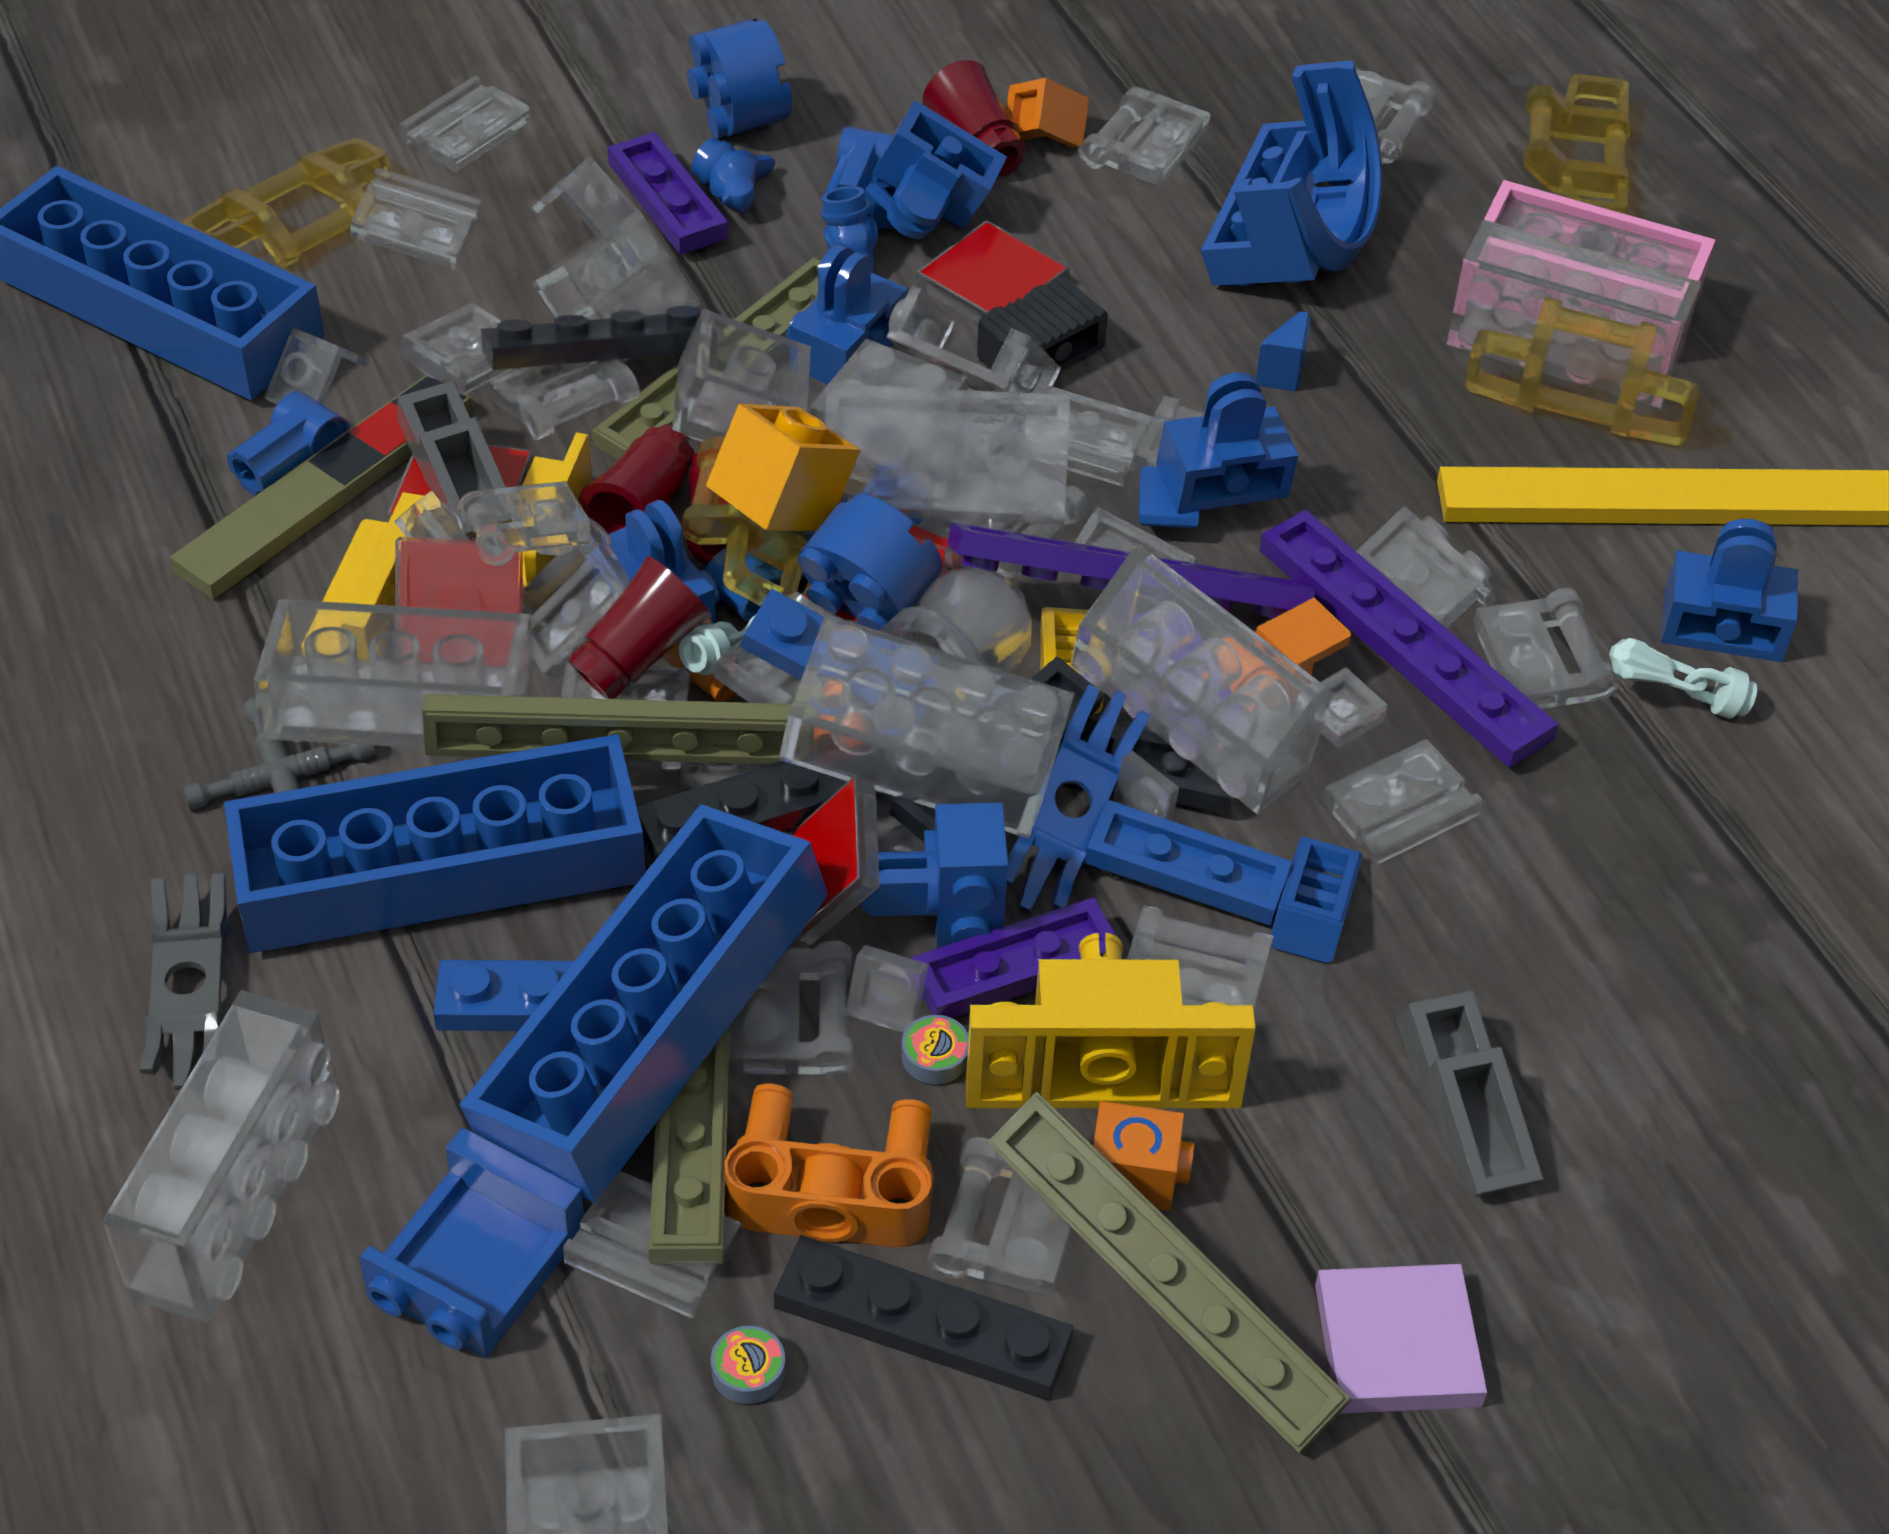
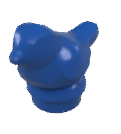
(730, 172)
(848, 220)

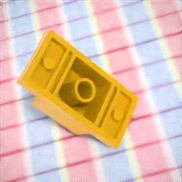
(1108, 1036)

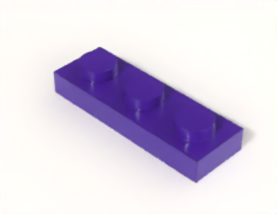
(668, 193)
(1007, 960)

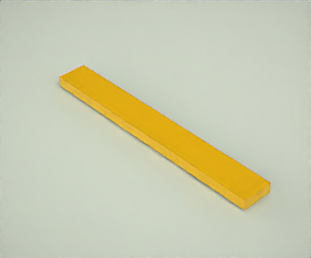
(1663, 495)

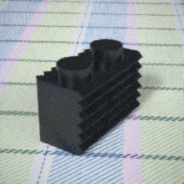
(1054, 315)

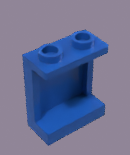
(476, 1246)

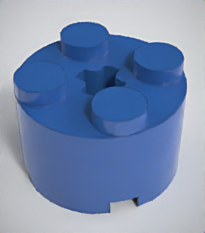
(739, 77)
(867, 562)

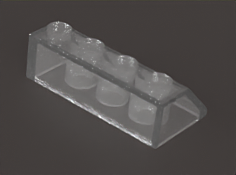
(1203, 679)

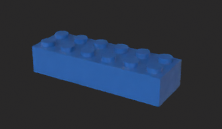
(154, 281)
(434, 843)
(647, 999)

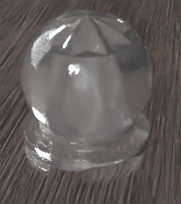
(969, 616)

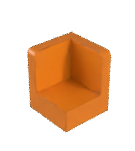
(1048, 110)
(1306, 634)

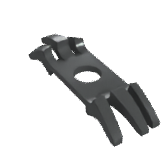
(178, 949)

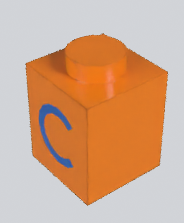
(1145, 1148)

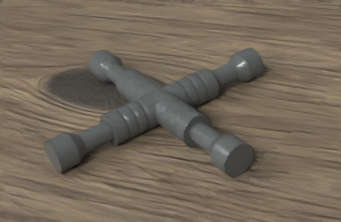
(277, 767)

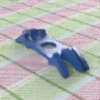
(1097, 774)

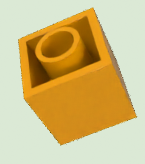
(782, 467)

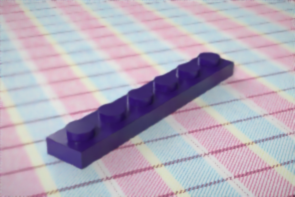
(1097, 565)
(1409, 639)

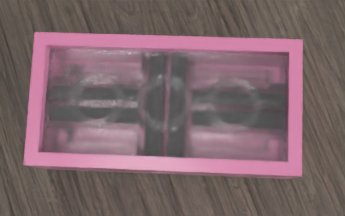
(1602, 230)

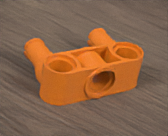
(828, 1187)

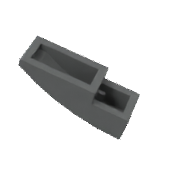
(447, 445)
(1469, 1093)

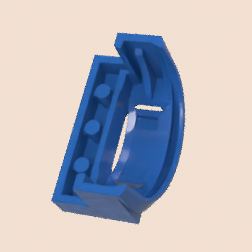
(1274, 217)

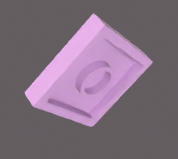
(1401, 1338)

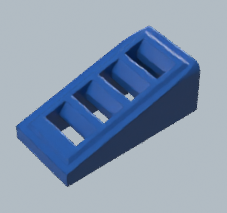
(1315, 902)

